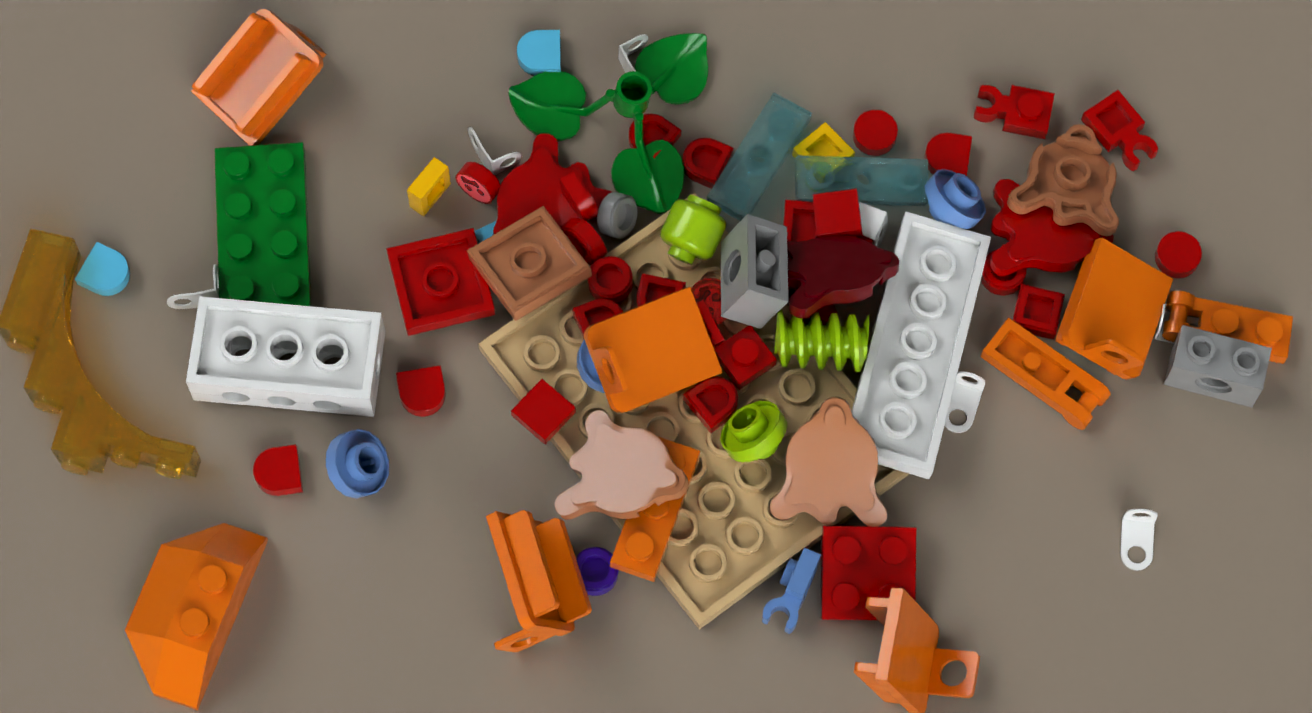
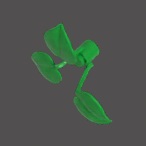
(671, 67)

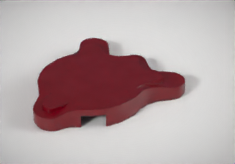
(835, 271)

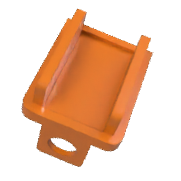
(259, 75)
(1114, 309)
(652, 351)
(539, 577)
(909, 656)

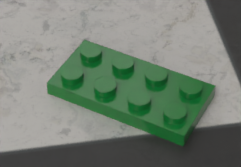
(263, 223)

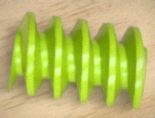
(821, 340)

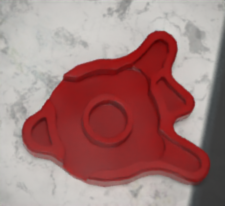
(538, 185)
(1036, 238)

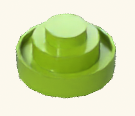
(754, 431)

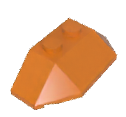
(192, 608)

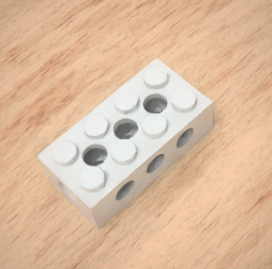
(281, 329)

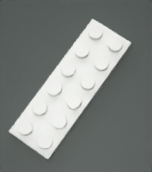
(919, 342)

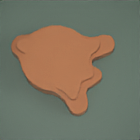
(1071, 181)
(829, 467)
(620, 472)

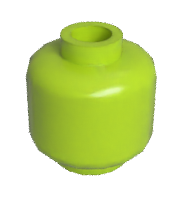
(693, 229)

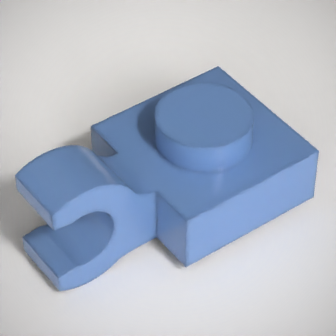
(797, 579)

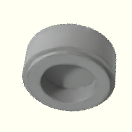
(617, 215)

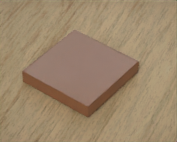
(529, 263)

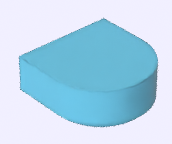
(540, 51)
(104, 271)

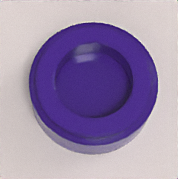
(596, 570)

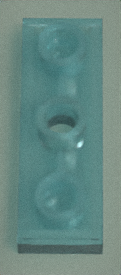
(771, 138)
(890, 179)

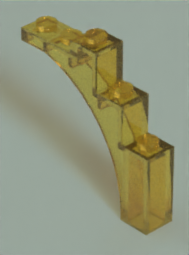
(40, 319)

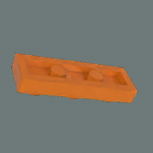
(647, 537)

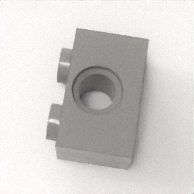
(754, 271)
(1217, 366)

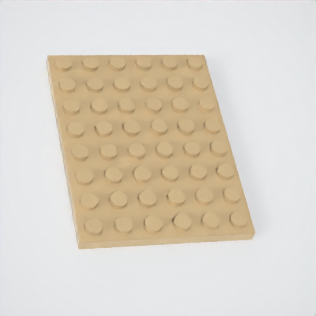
(725, 528)

